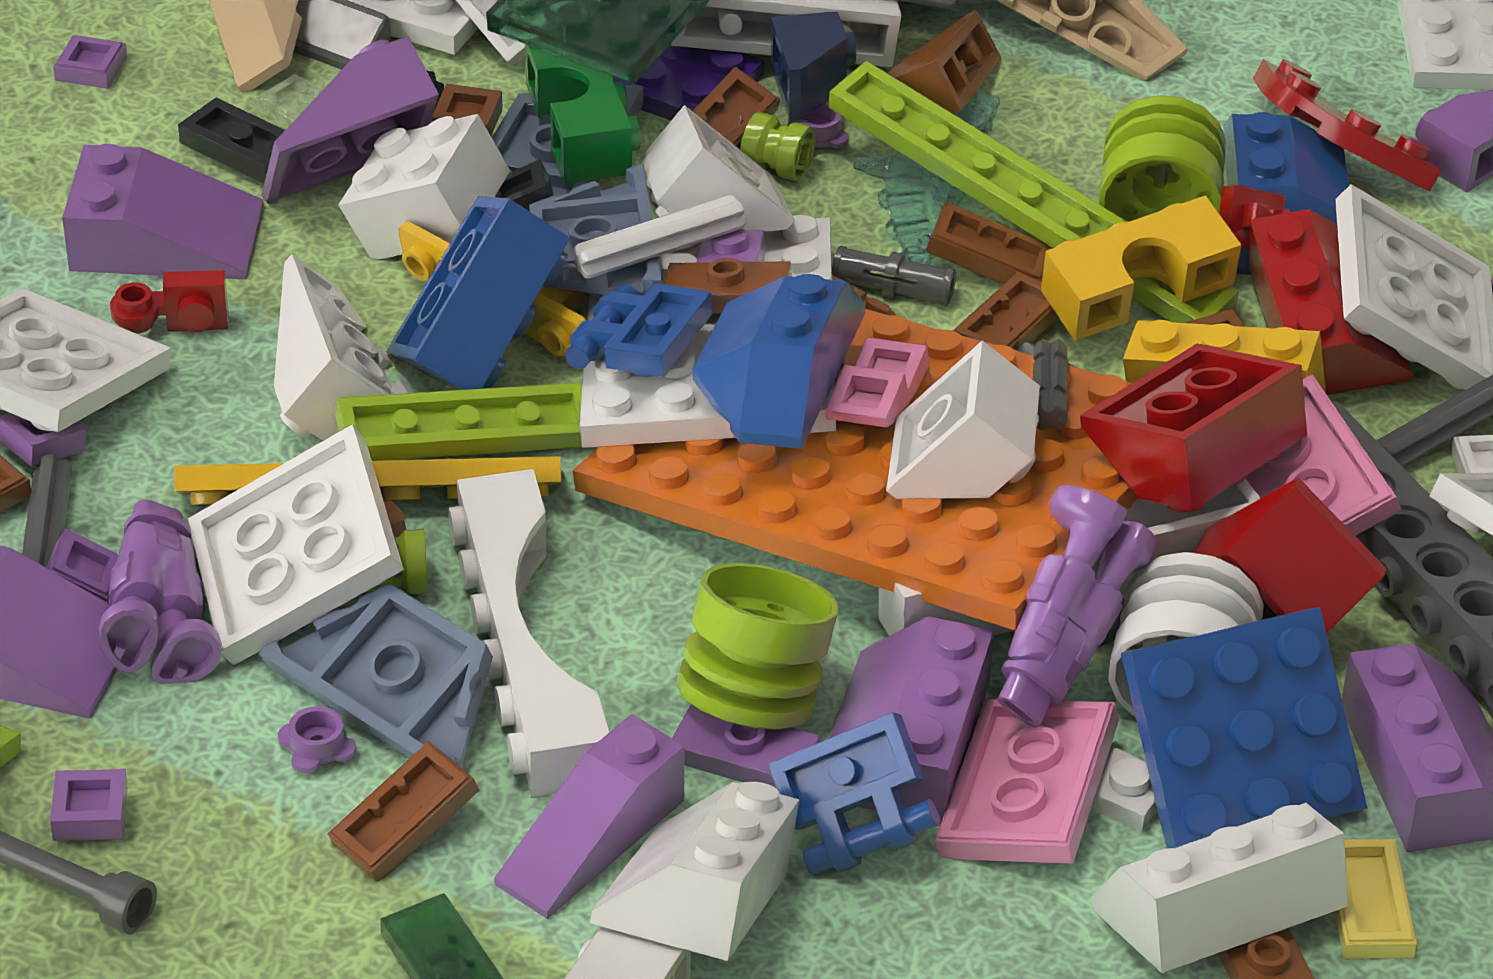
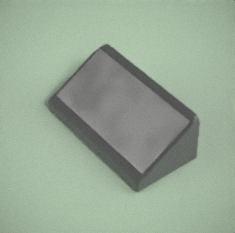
(338, 30)

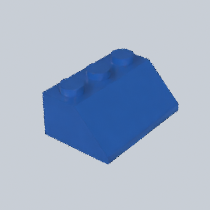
(480, 294)

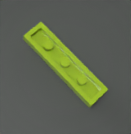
(465, 421)

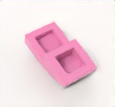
(878, 383)

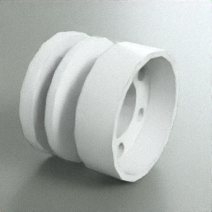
(1177, 600)

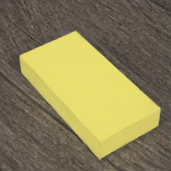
(1378, 907)

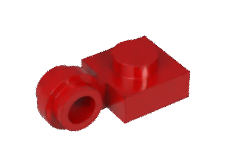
(188, 300)

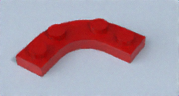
(1298, 96)

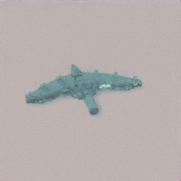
(915, 193)

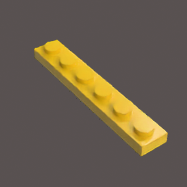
(398, 478)

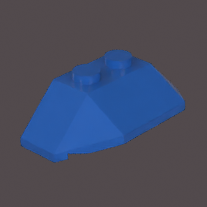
(1284, 159)
(778, 357)

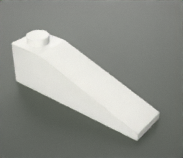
(322, 353)

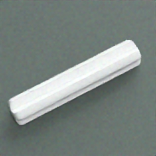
(659, 236)

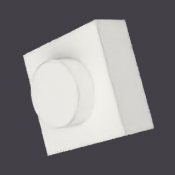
(1125, 791)

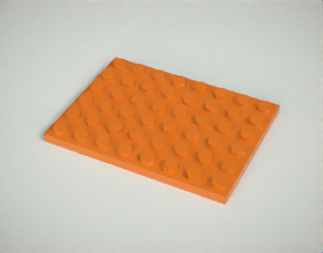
(833, 504)

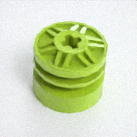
(1160, 156)
(757, 645)

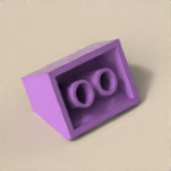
(938, 683)
(1422, 745)

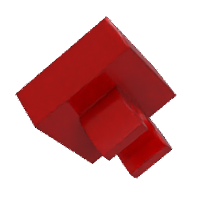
(1243, 203)

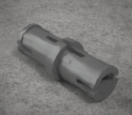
(933, 282)

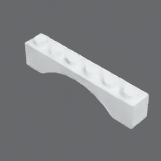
(550, 711)

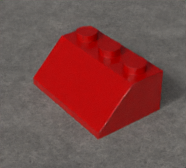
(1300, 288)
(1199, 424)

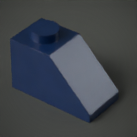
(809, 59)

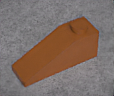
(951, 64)

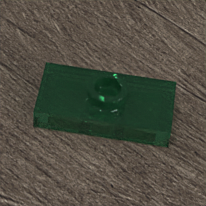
(436, 942)

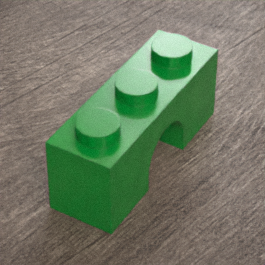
(587, 117)

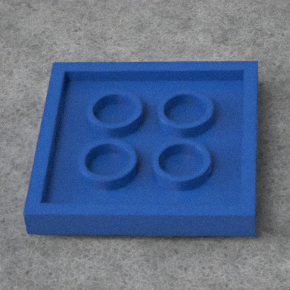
(1243, 725)

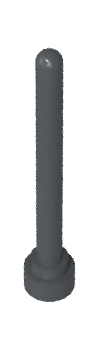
(119, 898)

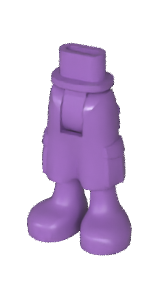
(158, 601)
(1068, 604)

